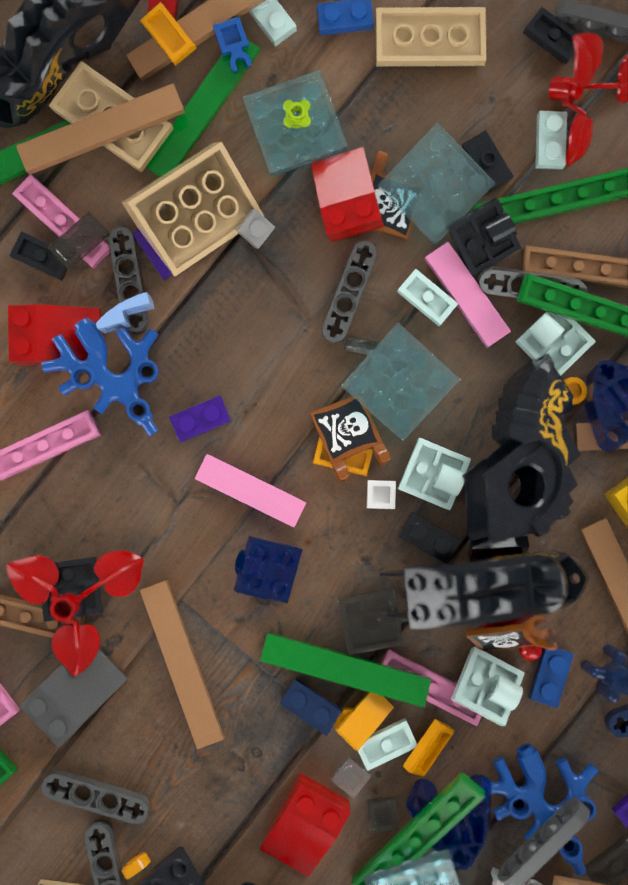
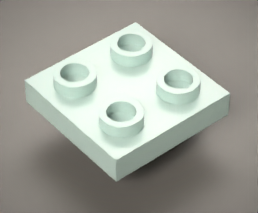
(557, 336)
(434, 474)
(488, 686)

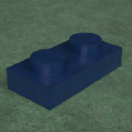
(311, 707)

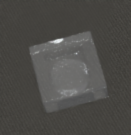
(351, 776)

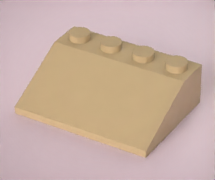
(192, 208)

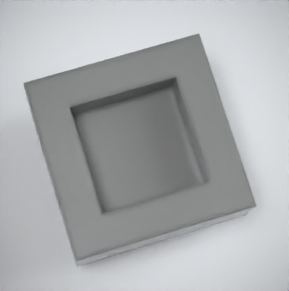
(255, 228)

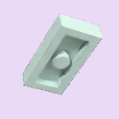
(273, 21)
(551, 140)
(427, 297)
(387, 744)

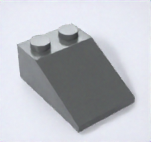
(68, 701)

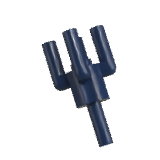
(613, 674)

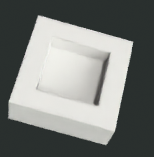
(381, 494)

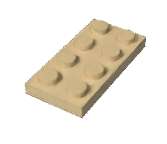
(431, 36)
(90, 93)

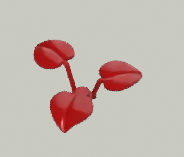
(568, 89)
(76, 644)

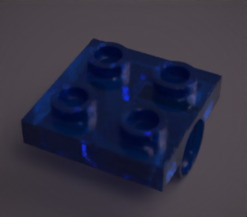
(266, 569)

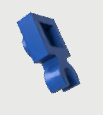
(232, 41)

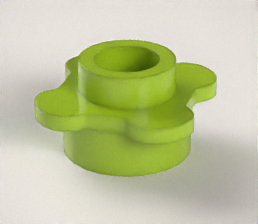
(291, 119)

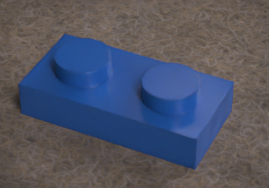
(344, 16)
(551, 676)

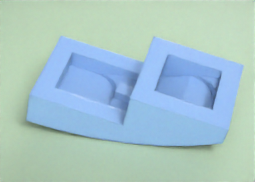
(118, 316)

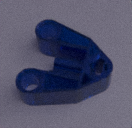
(606, 402)
(462, 842)

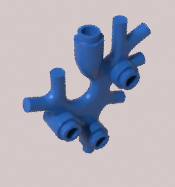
(113, 386)
(532, 799)

